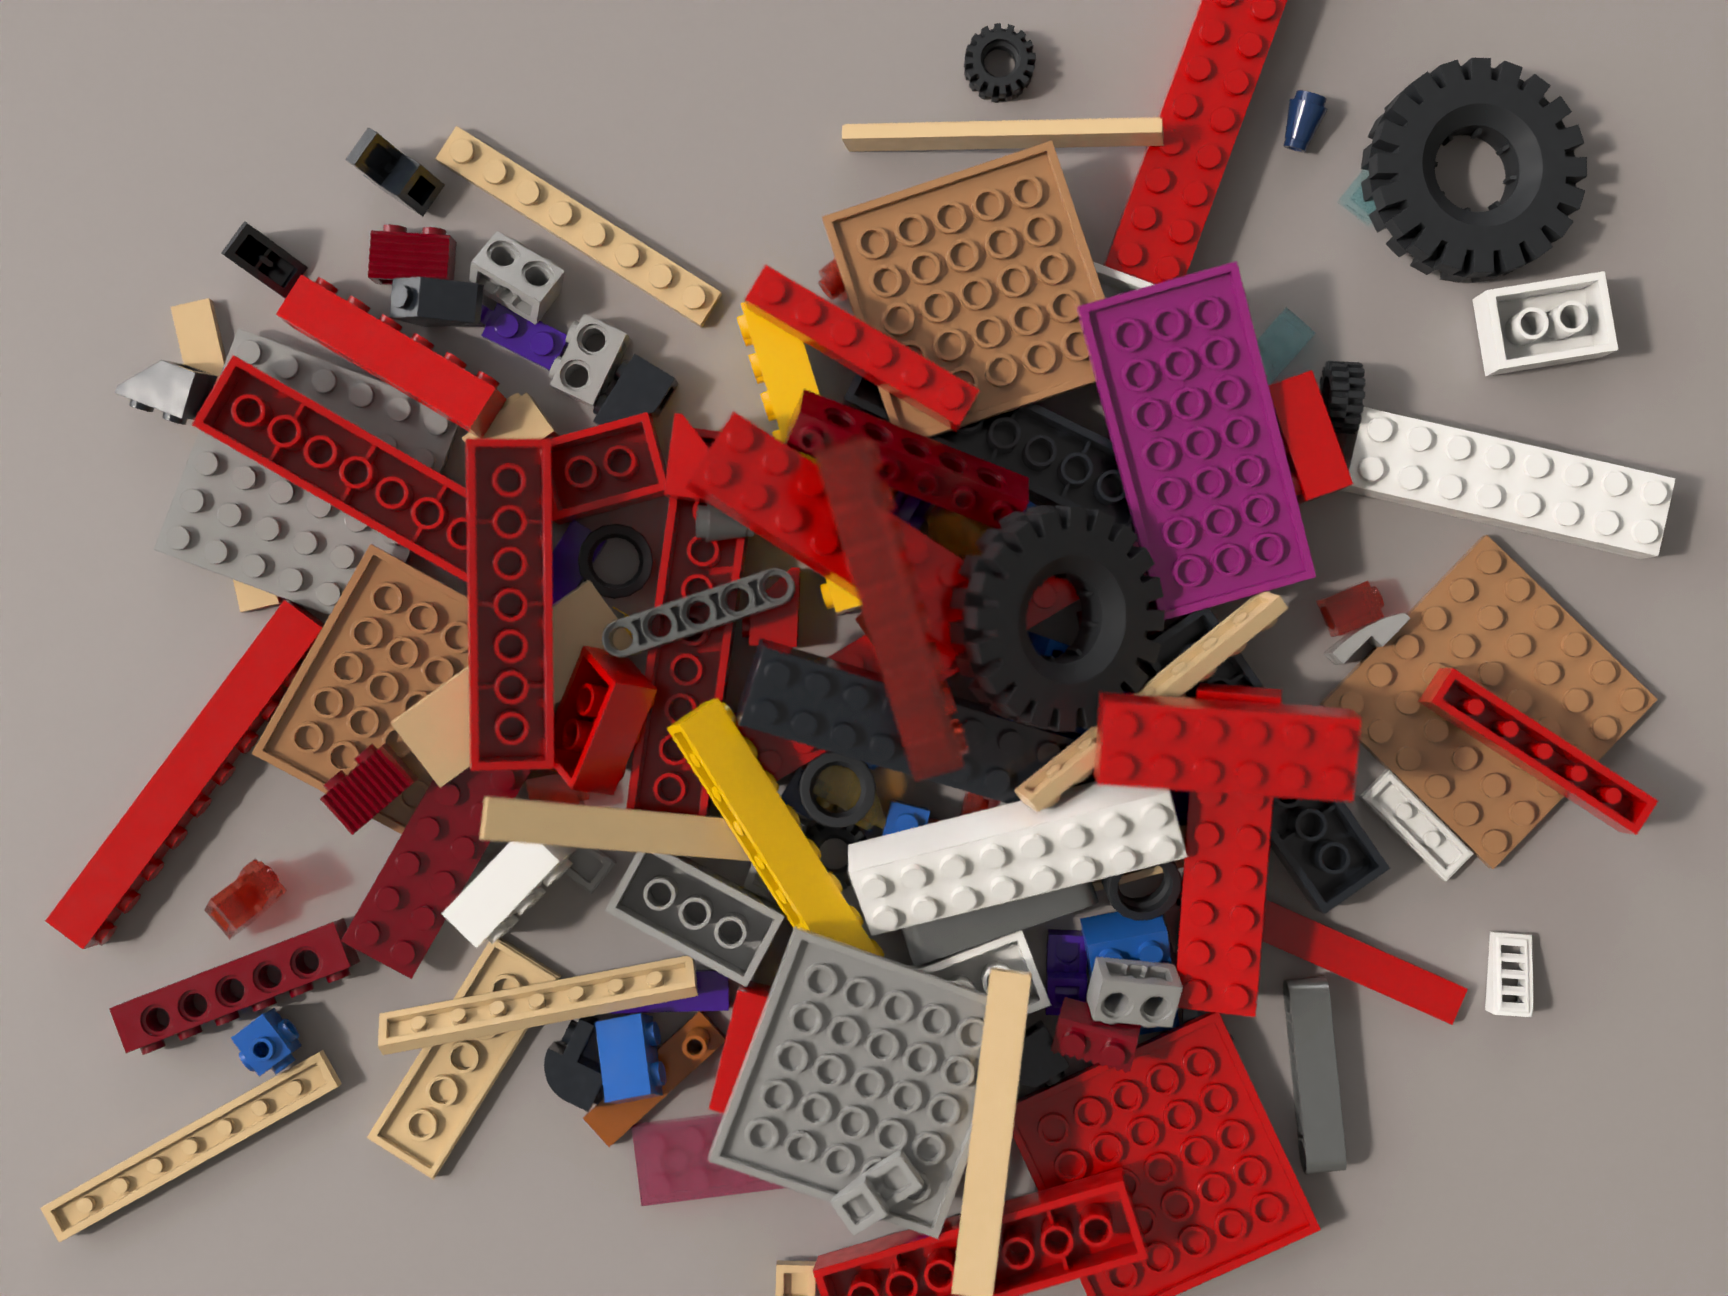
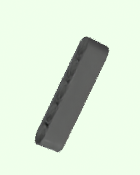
(678, 613)
(966, 930)
(1314, 1075)

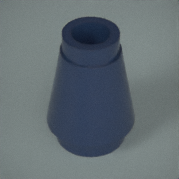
(1303, 119)

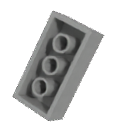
(697, 913)

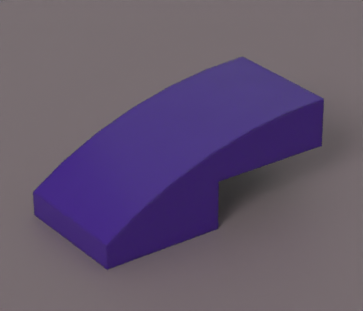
(1065, 968)

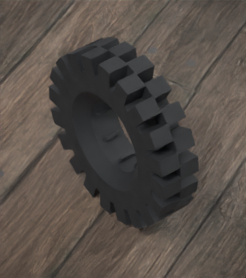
(1524, 134)
(1113, 626)

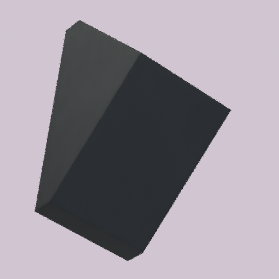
(264, 259)

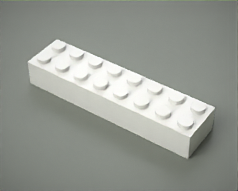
(1508, 484)
(1011, 854)

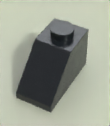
(436, 302)
(1038, 1061)

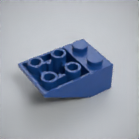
(1128, 939)

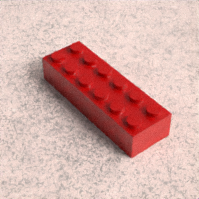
(1227, 746)

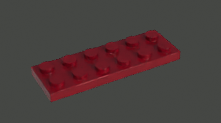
(428, 869)

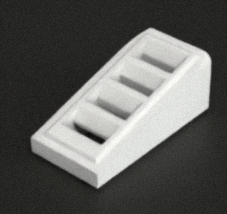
(1524, 990)

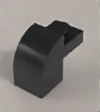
(395, 172)
(568, 1071)

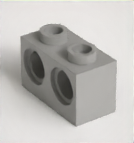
(516, 279)
(600, 364)
(1142, 992)

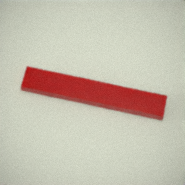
(1362, 963)

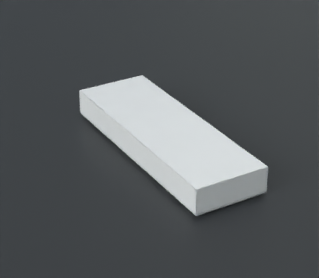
(1416, 824)

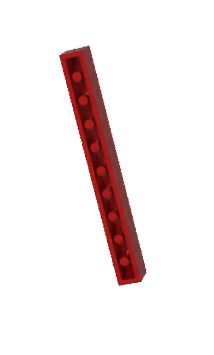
(186, 779)

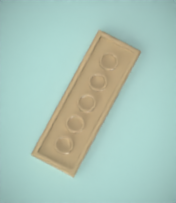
(439, 723)
(455, 1077)

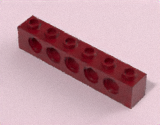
(914, 461)
(138, 1020)

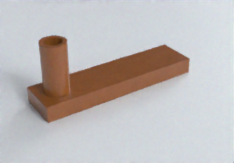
(680, 1057)

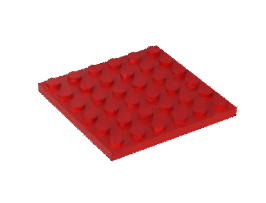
(1192, 1151)

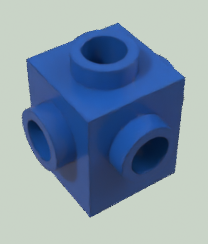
(267, 1043)

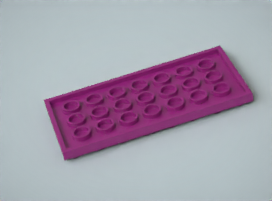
(1197, 439)

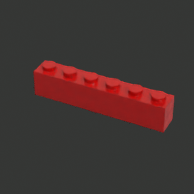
(861, 348)
(391, 355)
(1538, 751)

